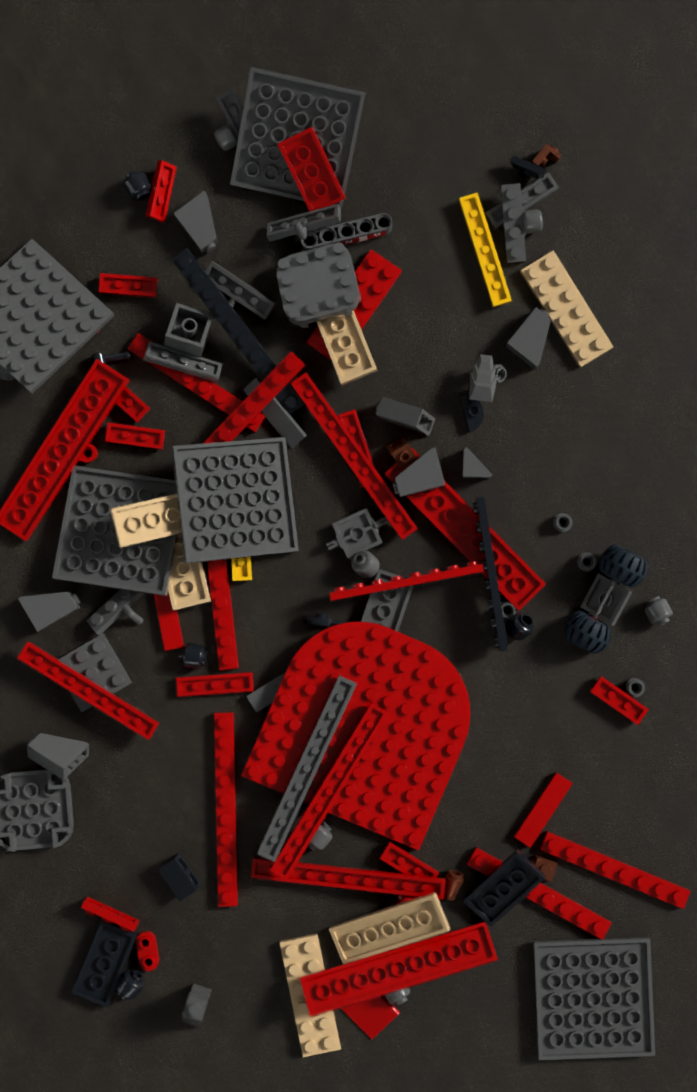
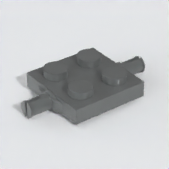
(357, 533)

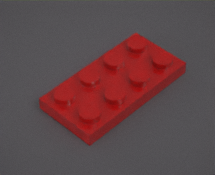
(311, 170)

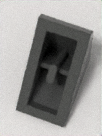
(473, 467)

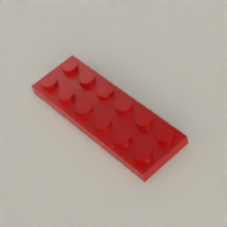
(374, 280)

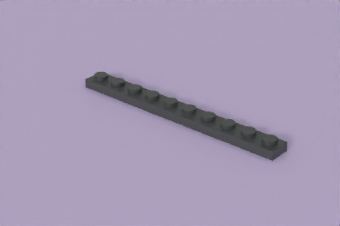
(306, 768)

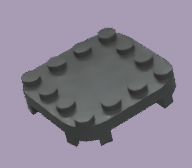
(318, 284)
(34, 810)

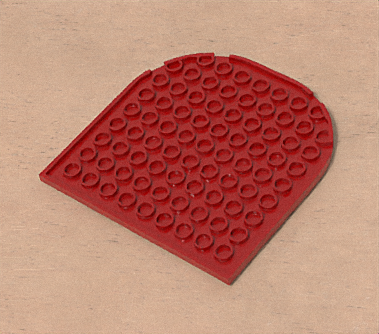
(413, 750)

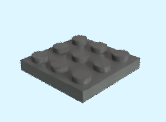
(98, 663)

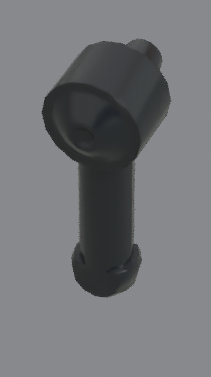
(111, 357)

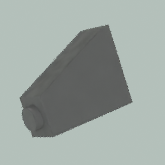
(198, 222)
(531, 337)
(405, 416)
(420, 476)
(49, 608)
(57, 753)
(196, 1005)

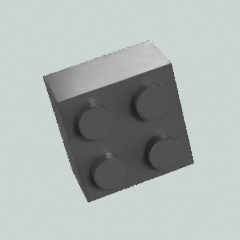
(188, 329)

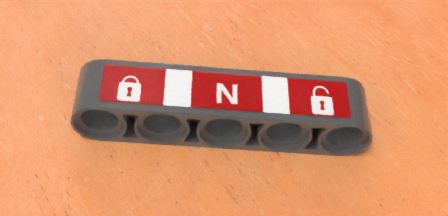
(352, 226)

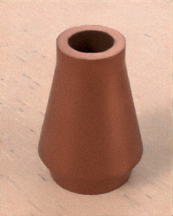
(452, 884)

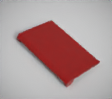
(372, 1015)

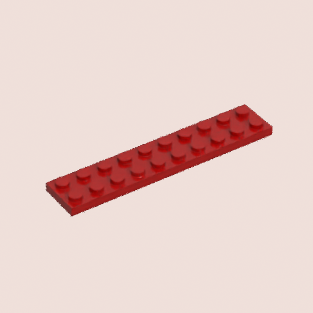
(62, 449)
(458, 524)
(398, 969)

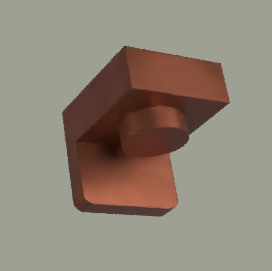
(546, 153)
(401, 451)
(546, 866)

